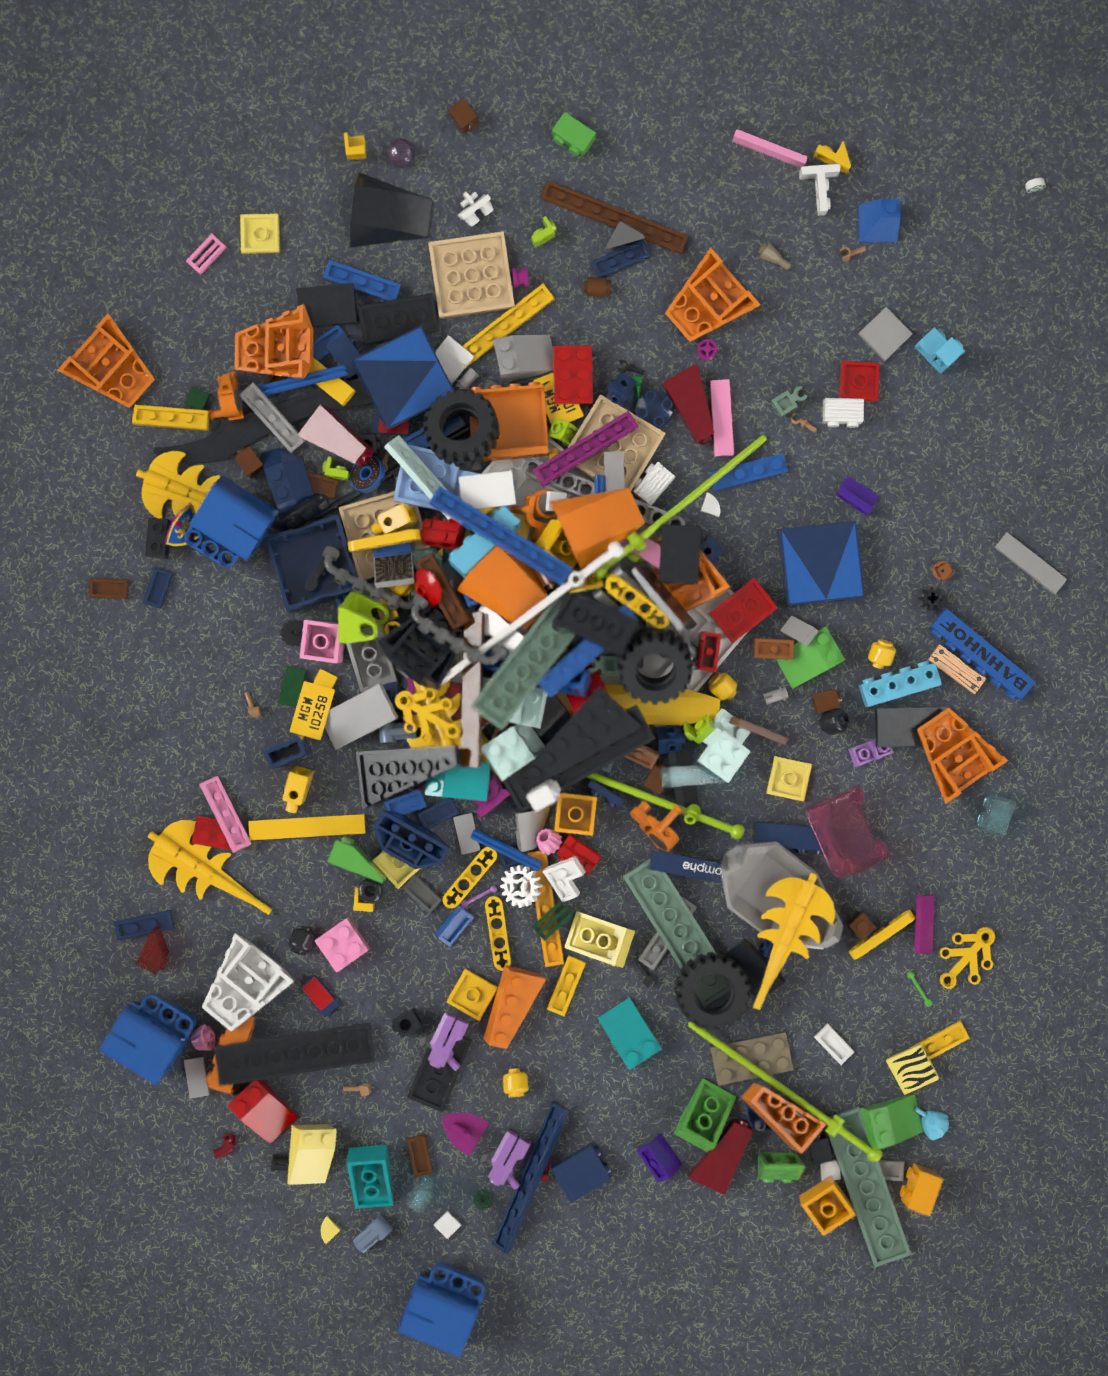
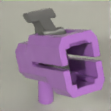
(442, 1043)
(503, 1162)

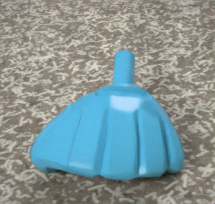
(933, 1123)

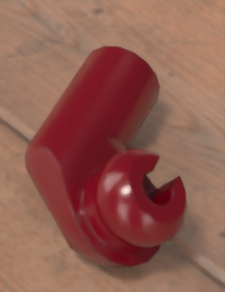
(227, 1147)

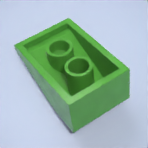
(811, 659)
(353, 858)
(705, 1116)
(891, 1121)
(779, 1166)

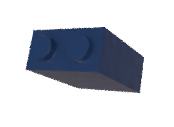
(287, 752)
(581, 1172)

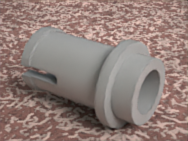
(466, 380)
(776, 695)

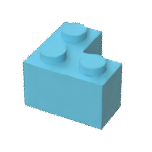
(939, 350)

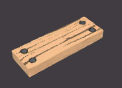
(957, 669)

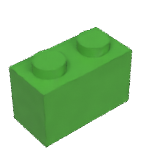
(573, 135)

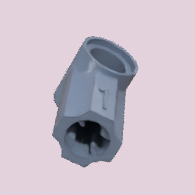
(392, 732)
(375, 1231)

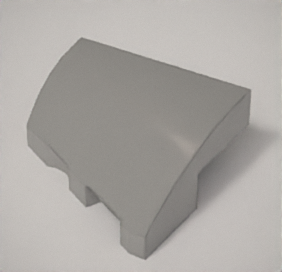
(528, 826)

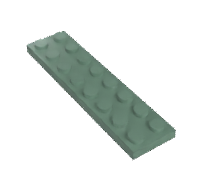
(523, 668)
(675, 925)
(869, 1193)

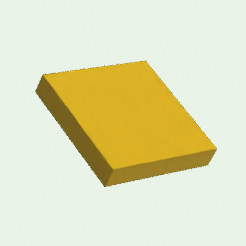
(472, 994)

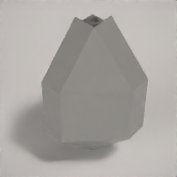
(749, 874)

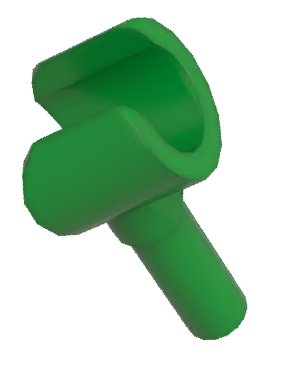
(638, 385)

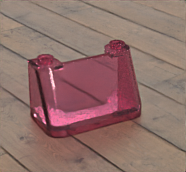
(845, 833)

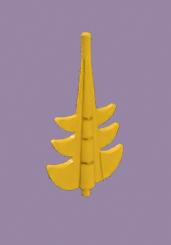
(165, 484)
(439, 735)
(174, 849)
(802, 901)

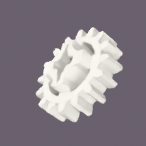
(529, 887)

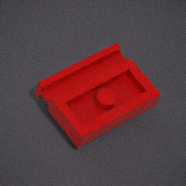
(208, 833)

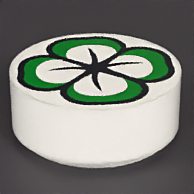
(1035, 185)

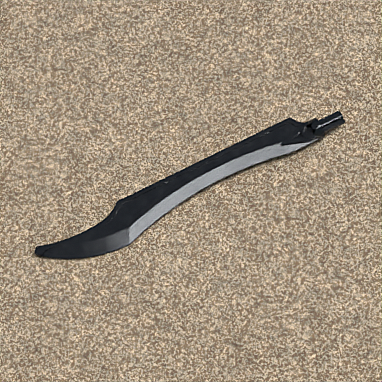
(241, 432)

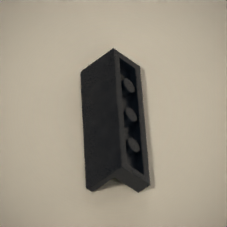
(683, 795)

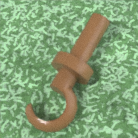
(804, 423)

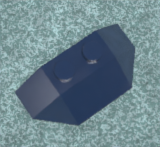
(286, 478)
(409, 841)

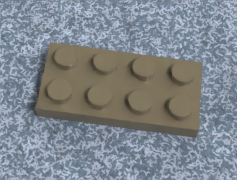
(767, 1052)

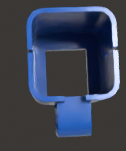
(231, 521)
(148, 1038)
(441, 1309)

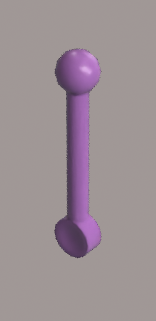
(464, 903)

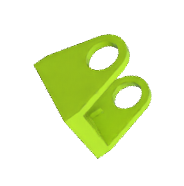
(356, 613)

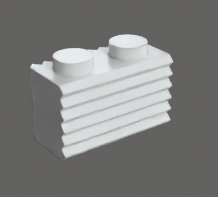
(843, 411)
(653, 483)
(544, 794)

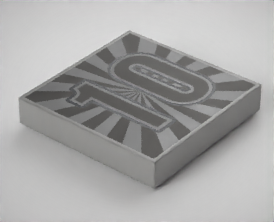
(394, 570)

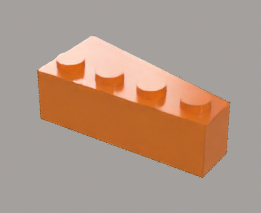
(512, 1002)
(240, 1034)
(787, 1120)

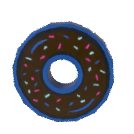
(368, 484)

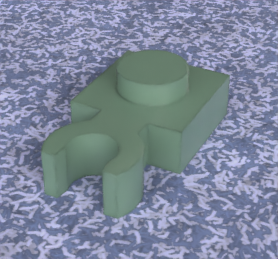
(786, 402)
(605, 665)

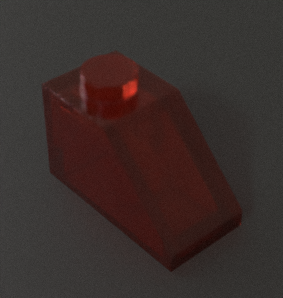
(154, 953)

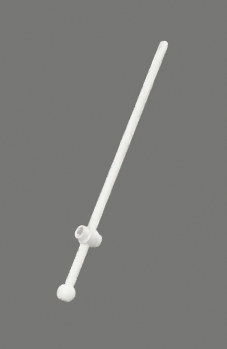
(613, 550)

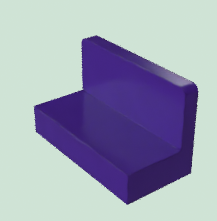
(857, 496)
(660, 1158)

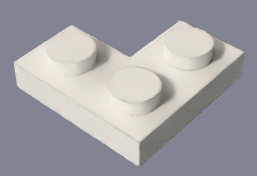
(561, 876)

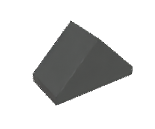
(625, 234)

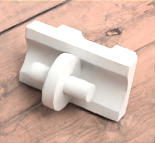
(482, 203)

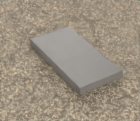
(359, 716)

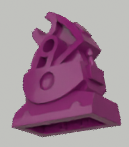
(496, 796)

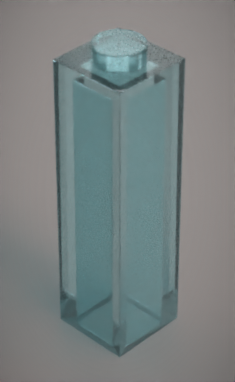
(688, 776)

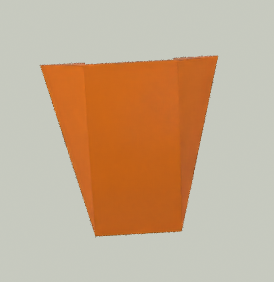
(709, 299)
(278, 346)
(109, 365)
(597, 521)
(504, 586)
(709, 586)
(956, 753)

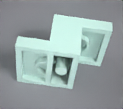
(531, 710)
(724, 747)
(512, 750)

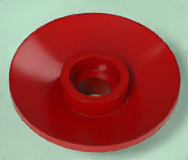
(428, 586)

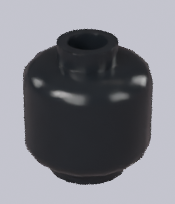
(834, 721)
(366, 895)
(302, 940)

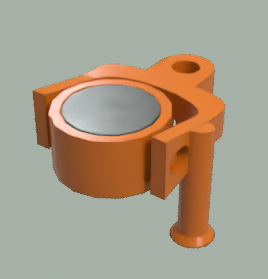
(228, 398)
(535, 506)
(657, 831)

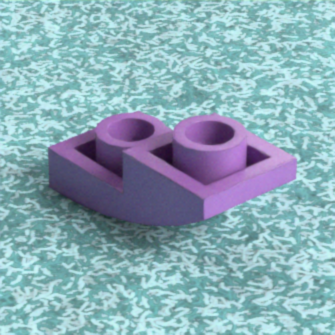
(868, 752)

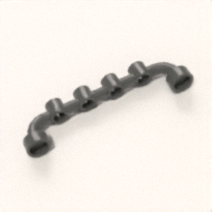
(360, 584)
(458, 644)

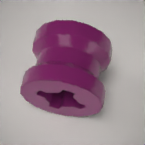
(520, 277)
(707, 346)

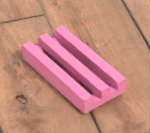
(217, 242)

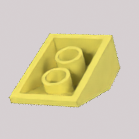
(599, 939)
(311, 1153)

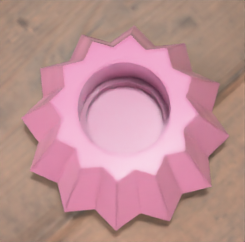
(548, 841)
(203, 1038)

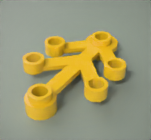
(425, 713)
(969, 955)

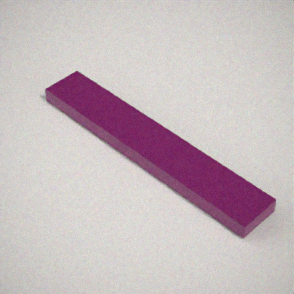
(585, 448)

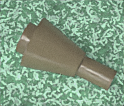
(769, 253)

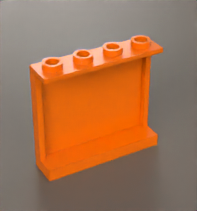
(520, 419)

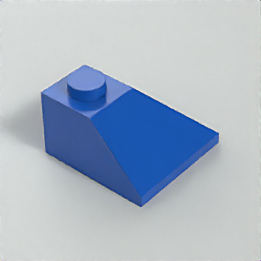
(879, 220)

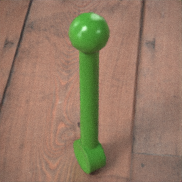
(927, 1002)

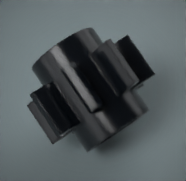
(928, 602)

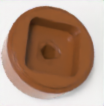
(942, 570)

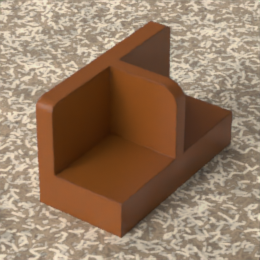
(773, 648)

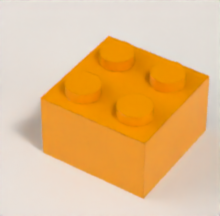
(575, 814)
(921, 1189)
(827, 1205)

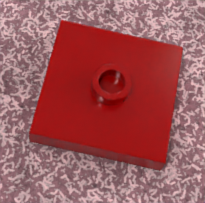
(859, 380)

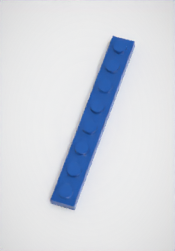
(500, 536)

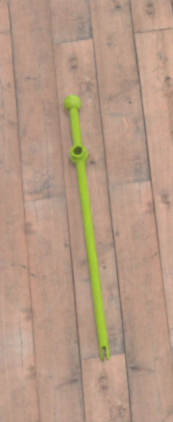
(637, 541)
(691, 814)
(834, 1125)

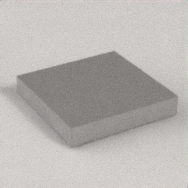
(885, 334)

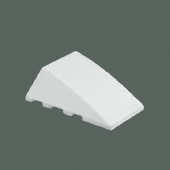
(244, 983)

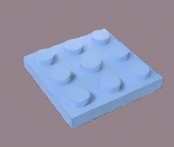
(410, 493)

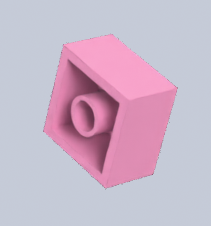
(321, 642)
(342, 944)

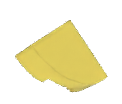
(328, 1229)

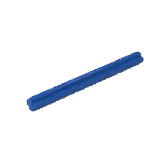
(311, 378)

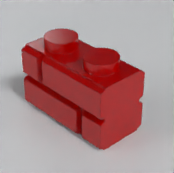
(442, 533)
(708, 651)
(573, 847)

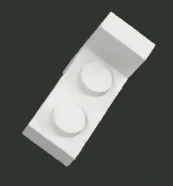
(822, 185)

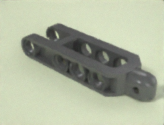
(610, 601)

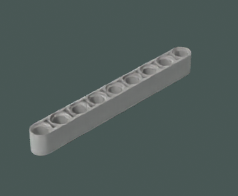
(580, 482)

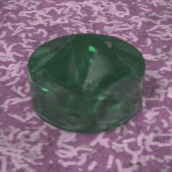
(482, 1199)

